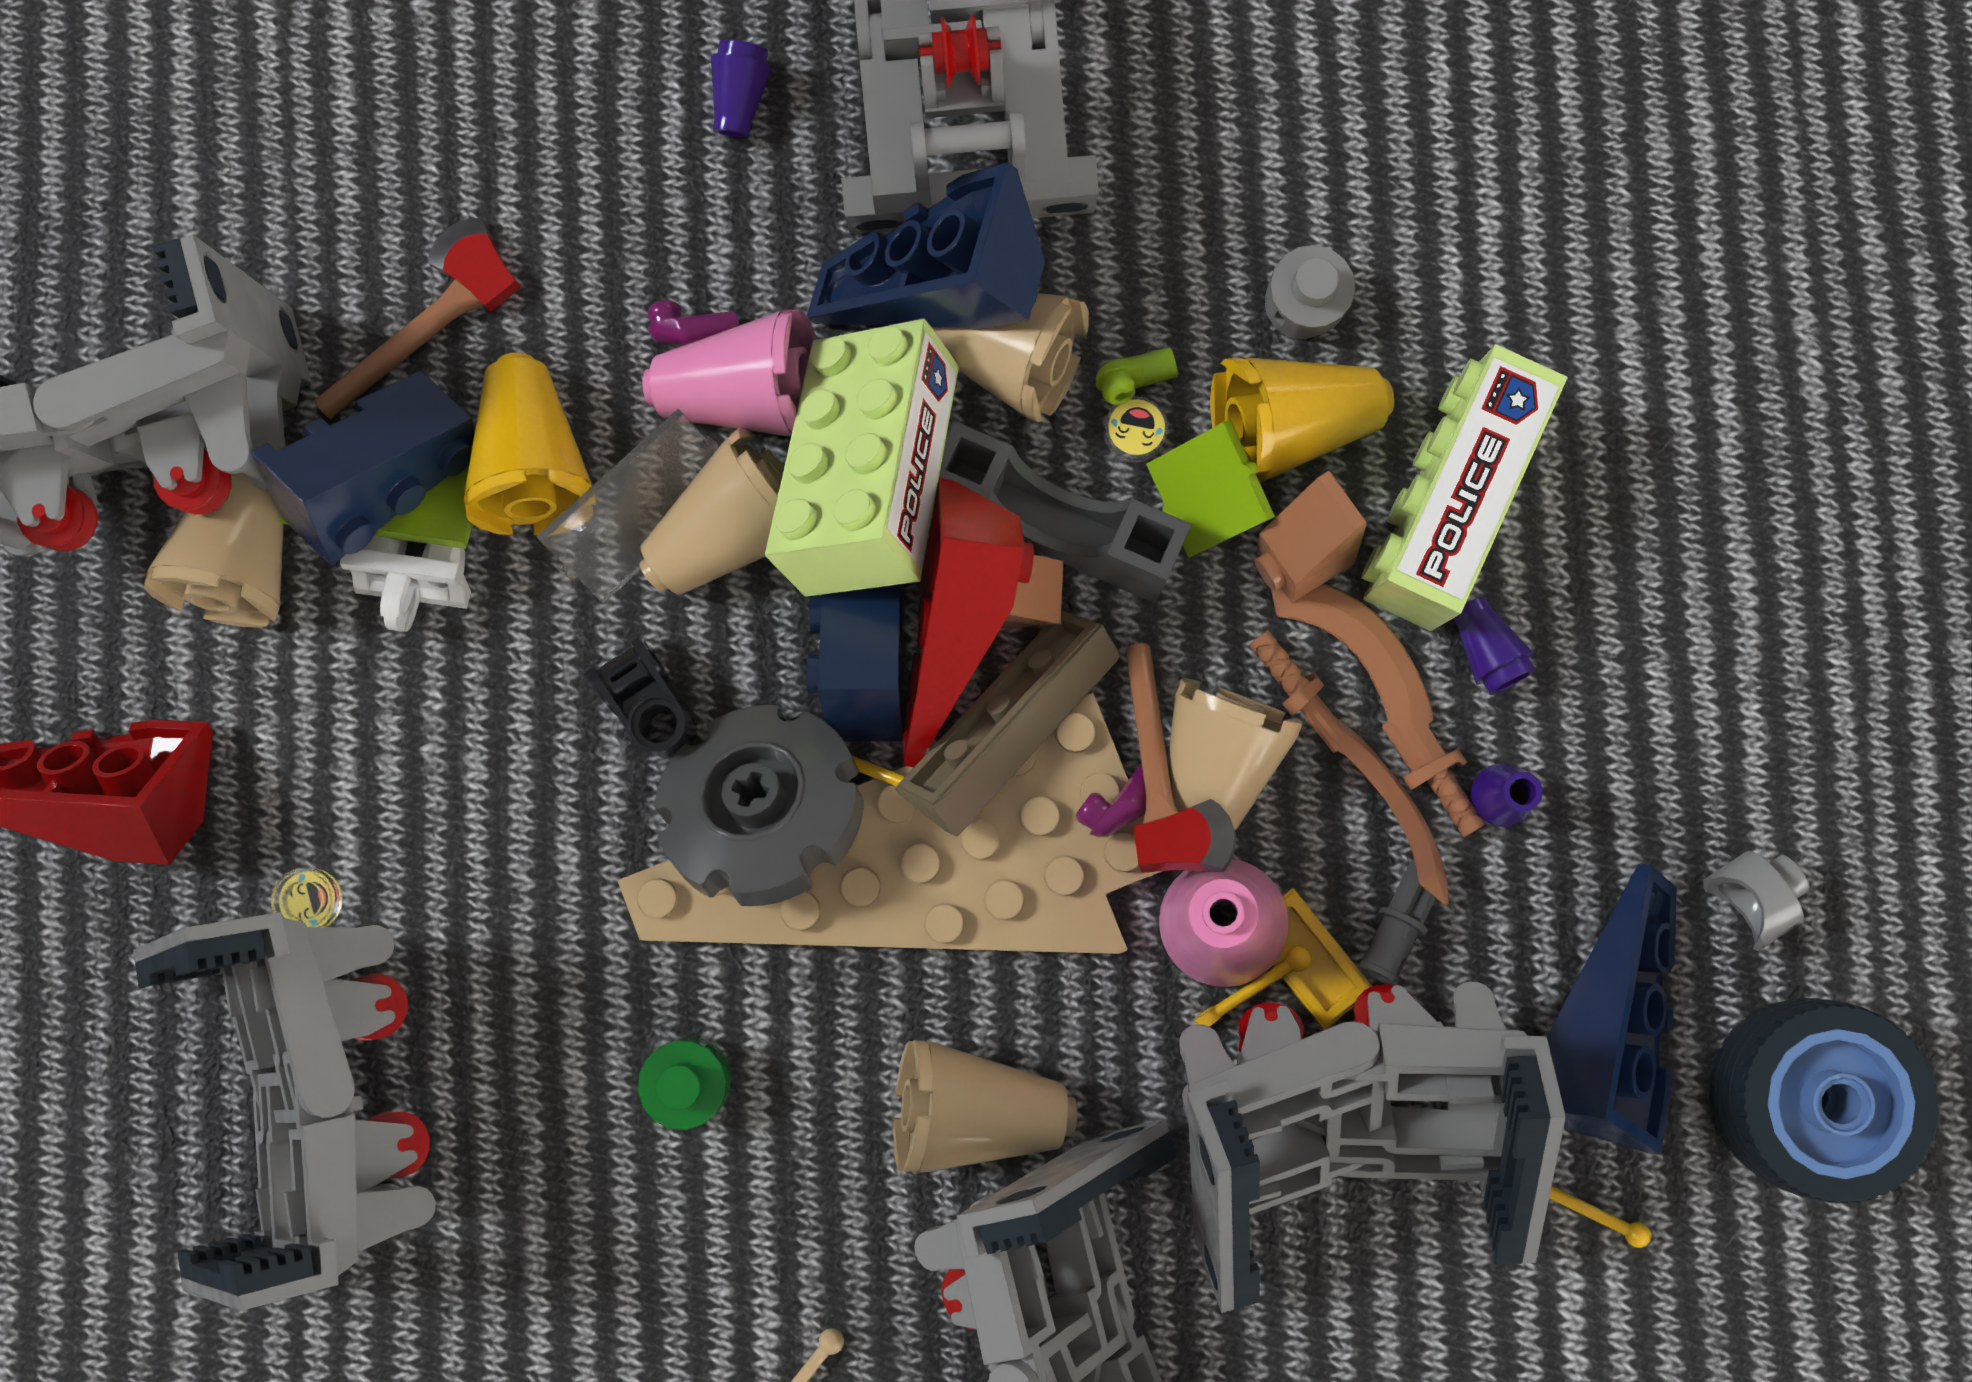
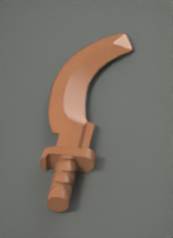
(1398, 687)
(1344, 739)

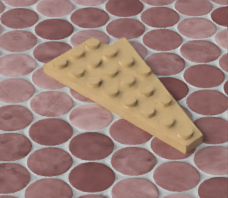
(1007, 883)

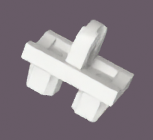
(406, 580)

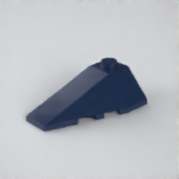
(954, 264)
(1613, 1020)

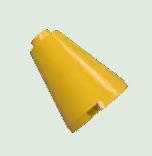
(1297, 408)
(522, 450)

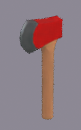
(479, 279)
(1169, 839)

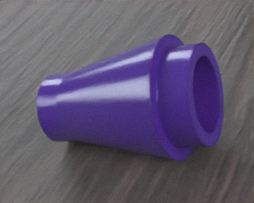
(738, 84)
(1492, 647)
(1492, 794)

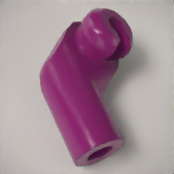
(672, 329)
(1107, 817)

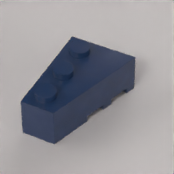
(367, 467)
(859, 661)

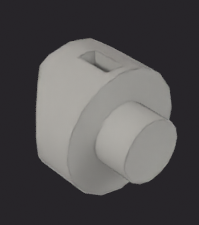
(1309, 292)
(1762, 893)

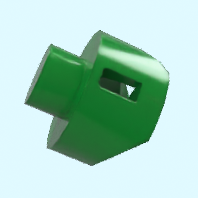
(684, 1083)

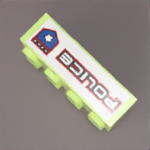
(864, 460)
(1463, 487)

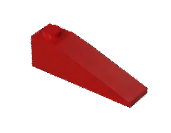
(973, 577)
(112, 795)

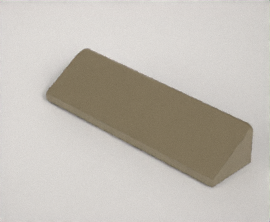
(1009, 722)

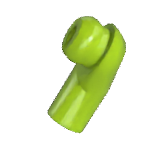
(1122, 376)

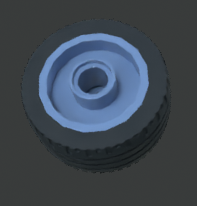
(1824, 1100)

